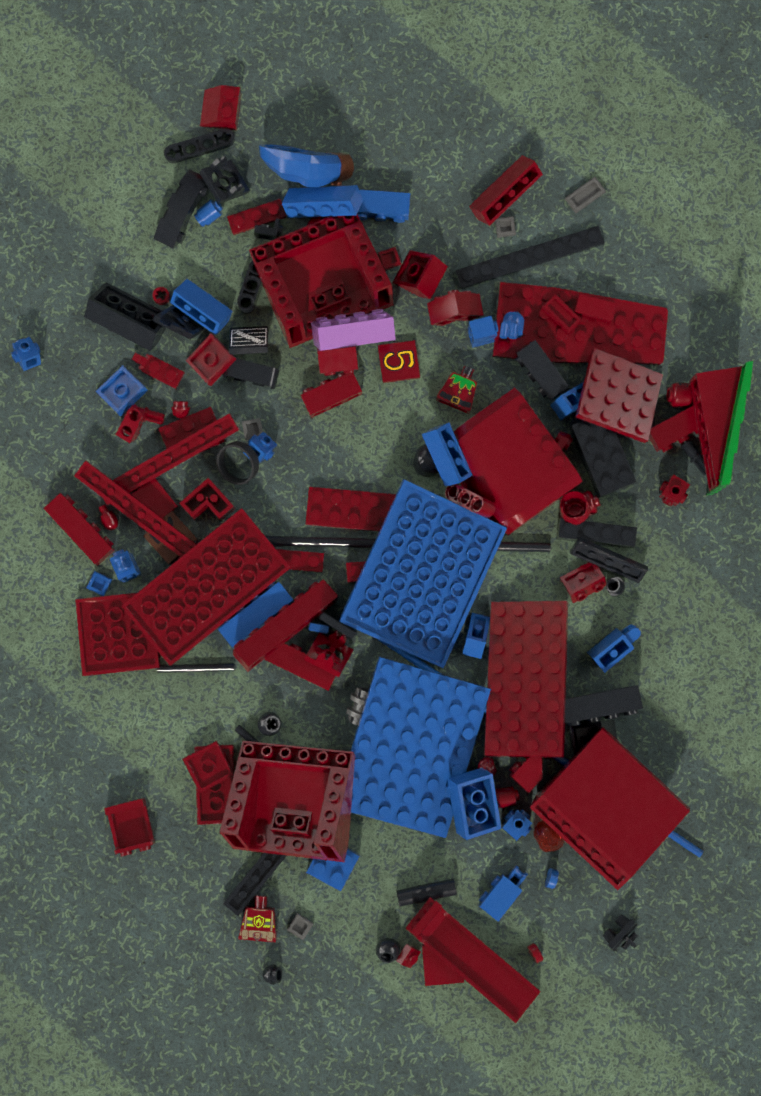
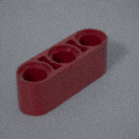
(470, 500)

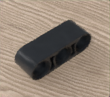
(247, 294)
(253, 372)

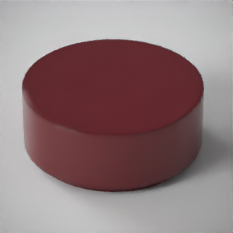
(535, 953)

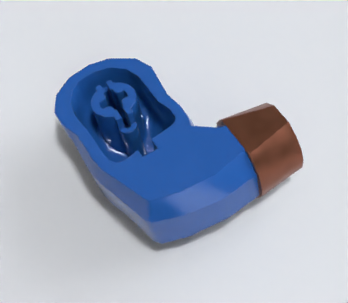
(307, 166)

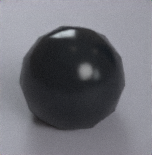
(263, 724)
(387, 950)

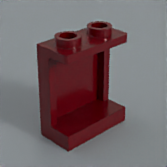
(130, 826)

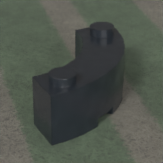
(181, 207)

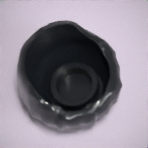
(424, 463)

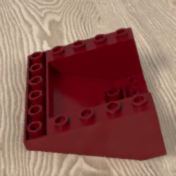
(321, 274)
(290, 801)
(609, 808)

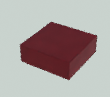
(389, 258)

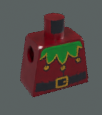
(459, 390)

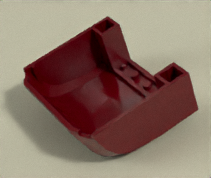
(514, 461)

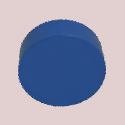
(552, 878)

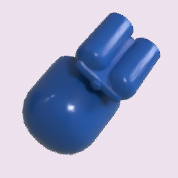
(512, 325)

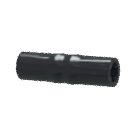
(423, 892)

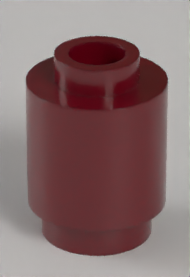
(506, 797)

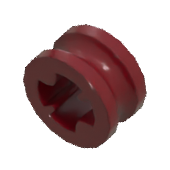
(163, 290)

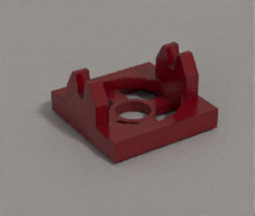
(327, 663)

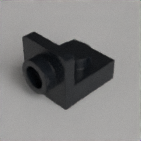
(266, 232)

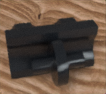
(627, 927)

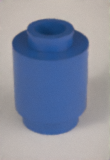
(208, 212)

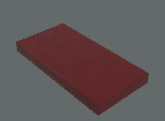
(213, 801)

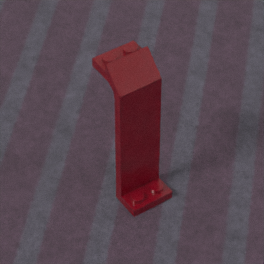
(472, 960)

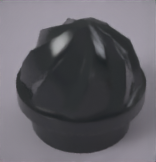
(615, 586)
(272, 974)

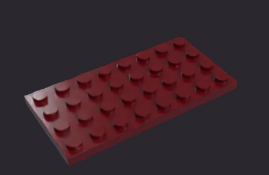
(205, 587)
(527, 679)

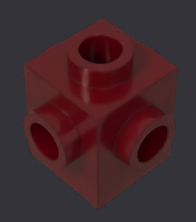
(680, 488)

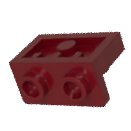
(583, 581)

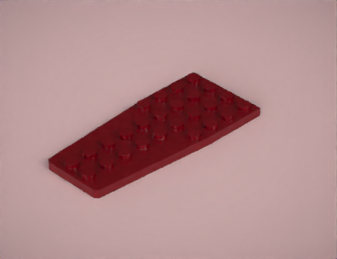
(633, 335)

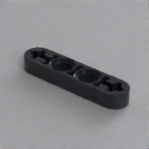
(198, 143)

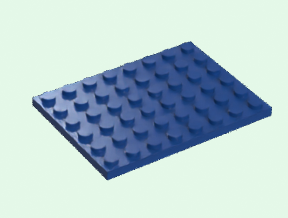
(422, 574)
(409, 742)

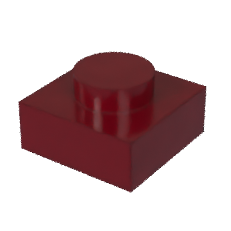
(408, 956)

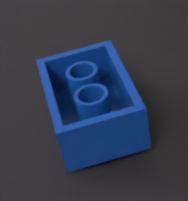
(474, 803)

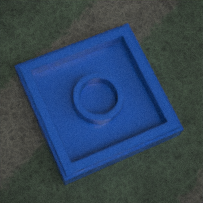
(121, 391)

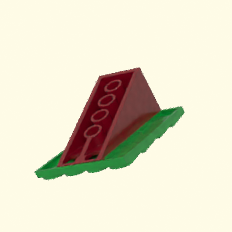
(719, 411)

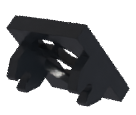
(230, 193)

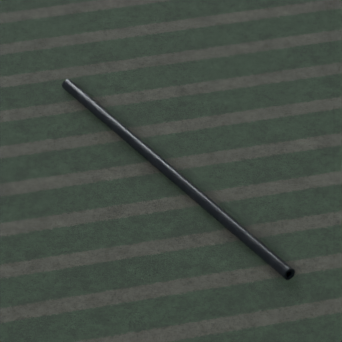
(368, 543)

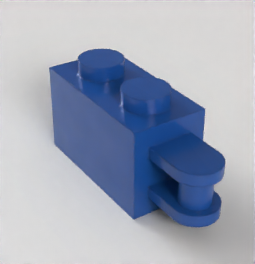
(125, 565)
(614, 647)
(502, 894)

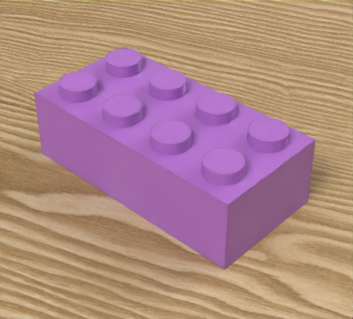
(353, 330)

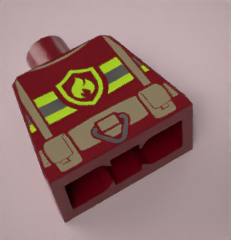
(259, 922)

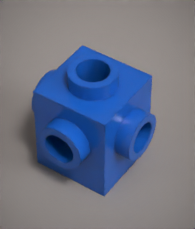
(26, 353)
(263, 446)
(517, 831)

